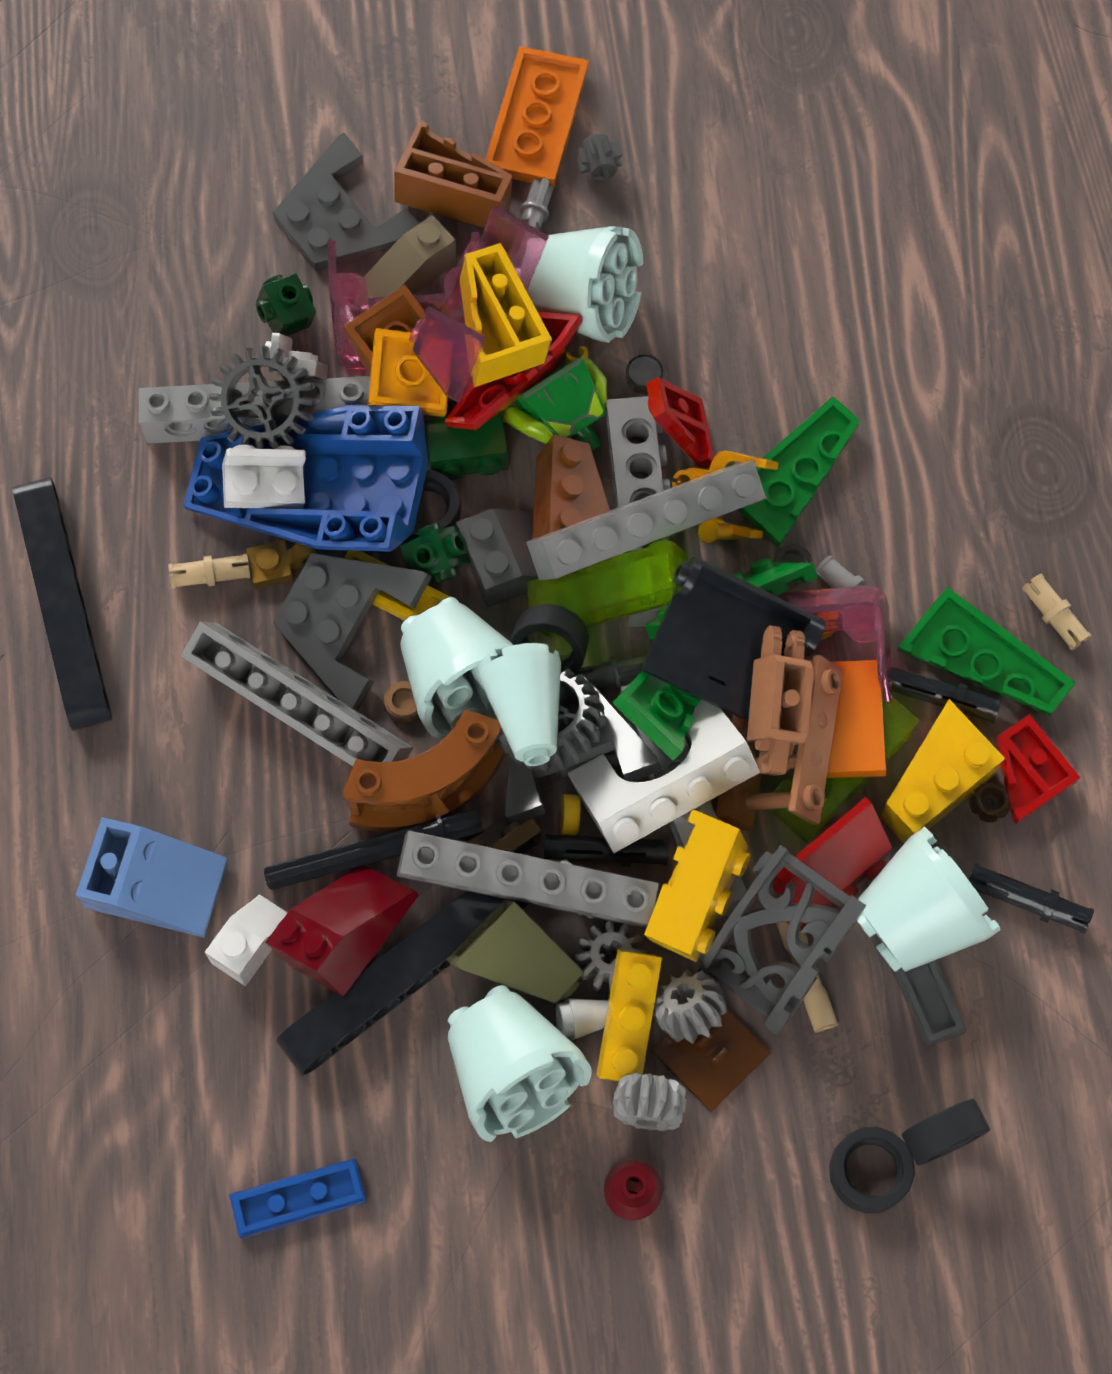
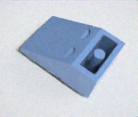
(151, 878)

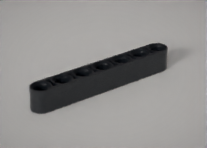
(62, 604)
(385, 983)

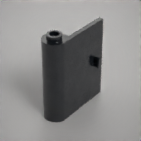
(718, 631)

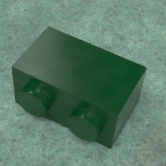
(467, 451)

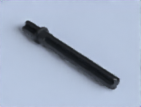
(366, 851)

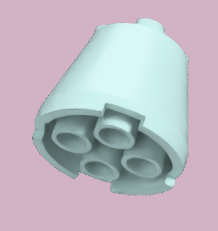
(591, 277)
(443, 662)
(923, 906)
(512, 1065)

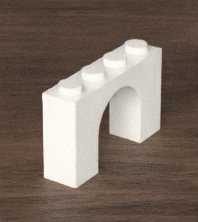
(634, 809)

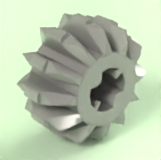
(602, 945)
(689, 1006)
(649, 1102)

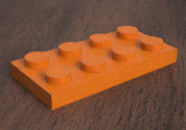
(537, 114)

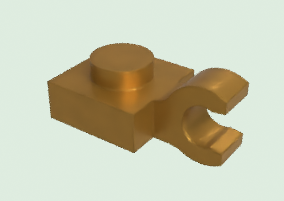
(274, 563)

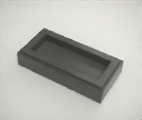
(930, 1003)

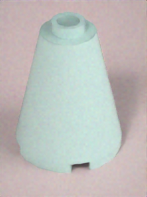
(525, 698)

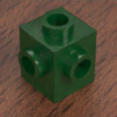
(285, 304)
(436, 552)

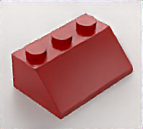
(842, 855)

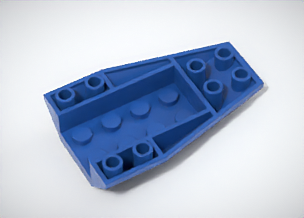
(358, 476)

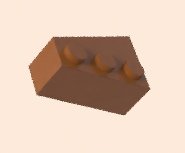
(448, 180)
(566, 486)

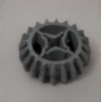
(268, 416)
(574, 731)

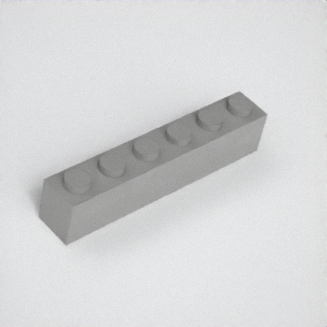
(645, 520)

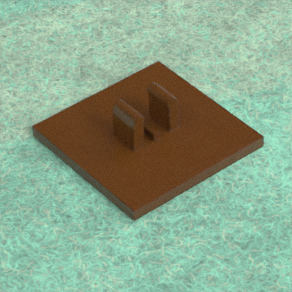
(713, 1064)

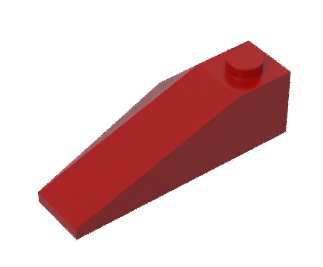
(491, 398)

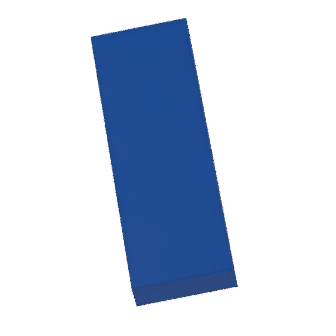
(297, 1198)

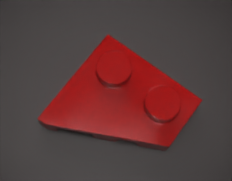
(682, 418)
(1032, 768)

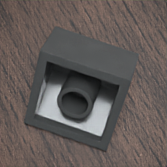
(499, 553)

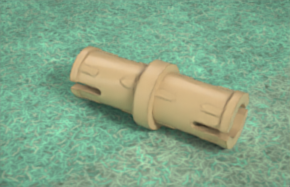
(209, 571)
(1056, 612)

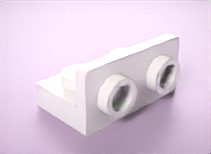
(305, 360)
(263, 477)

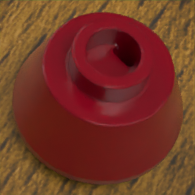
(619, 1184)

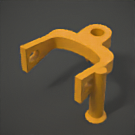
(717, 528)

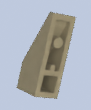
(413, 260)

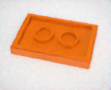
(858, 728)

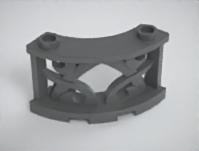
(826, 924)

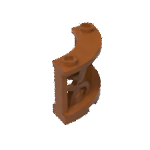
(427, 785)

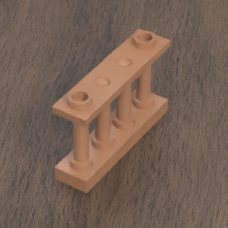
(810, 763)

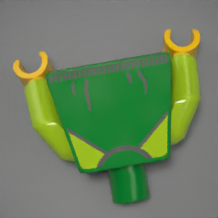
(562, 403)

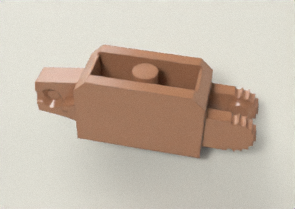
(779, 700)

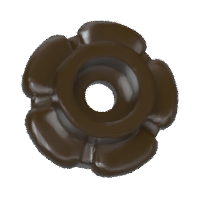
(996, 795)

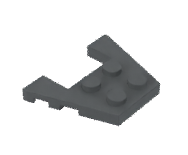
(323, 212)
(329, 608)
(633, 755)

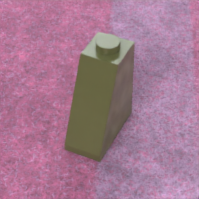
(517, 954)

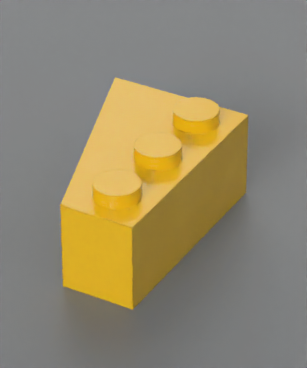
(502, 312)
(941, 774)
(698, 887)

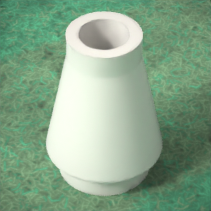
(580, 1016)

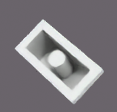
(241, 941)

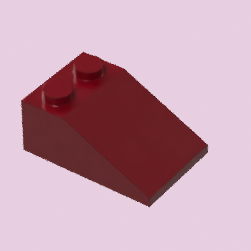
(341, 927)

